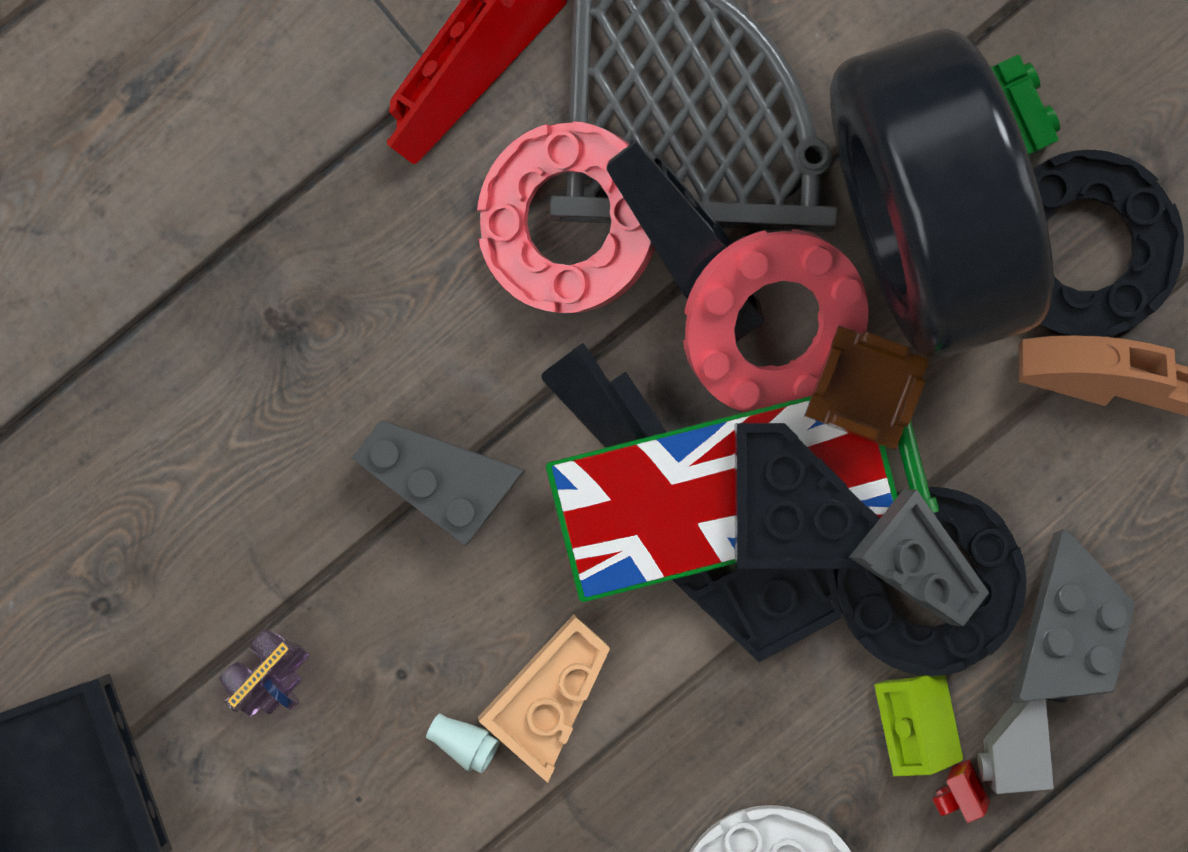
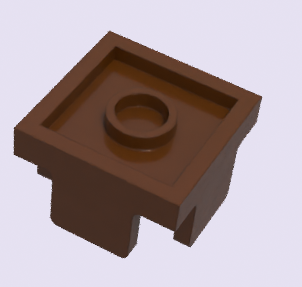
(868, 387)

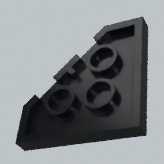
(792, 505)

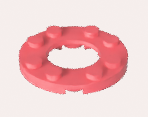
(506, 235)
(726, 287)

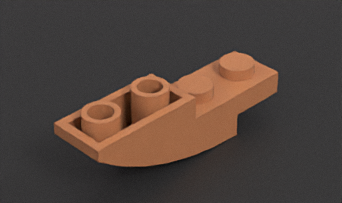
(1105, 368)

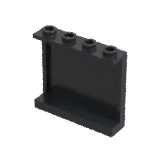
(75, 777)

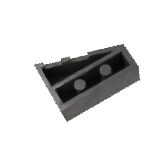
(438, 478)

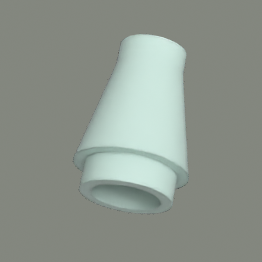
(464, 742)

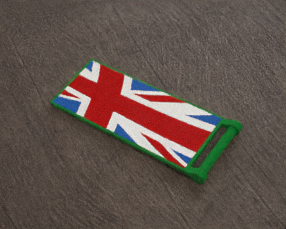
(669, 498)

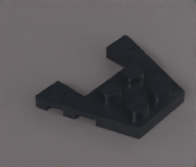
(767, 606)

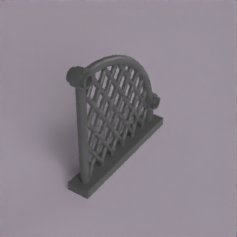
(582, 201)

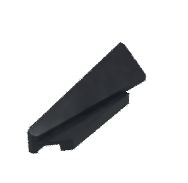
(675, 223)
(610, 410)

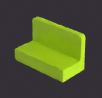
(918, 725)

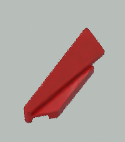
(460, 65)

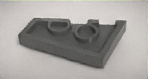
(921, 560)

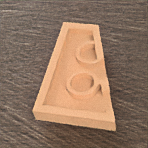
(544, 698)

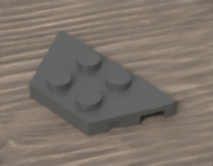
(1074, 628)

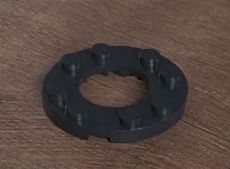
(1154, 232)
(944, 647)

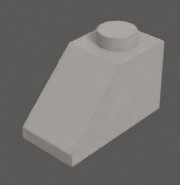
(1018, 751)

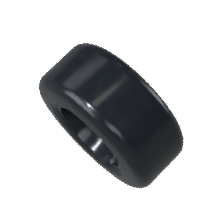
(942, 193)

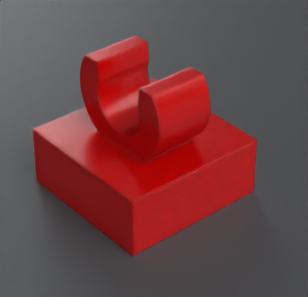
(962, 792)

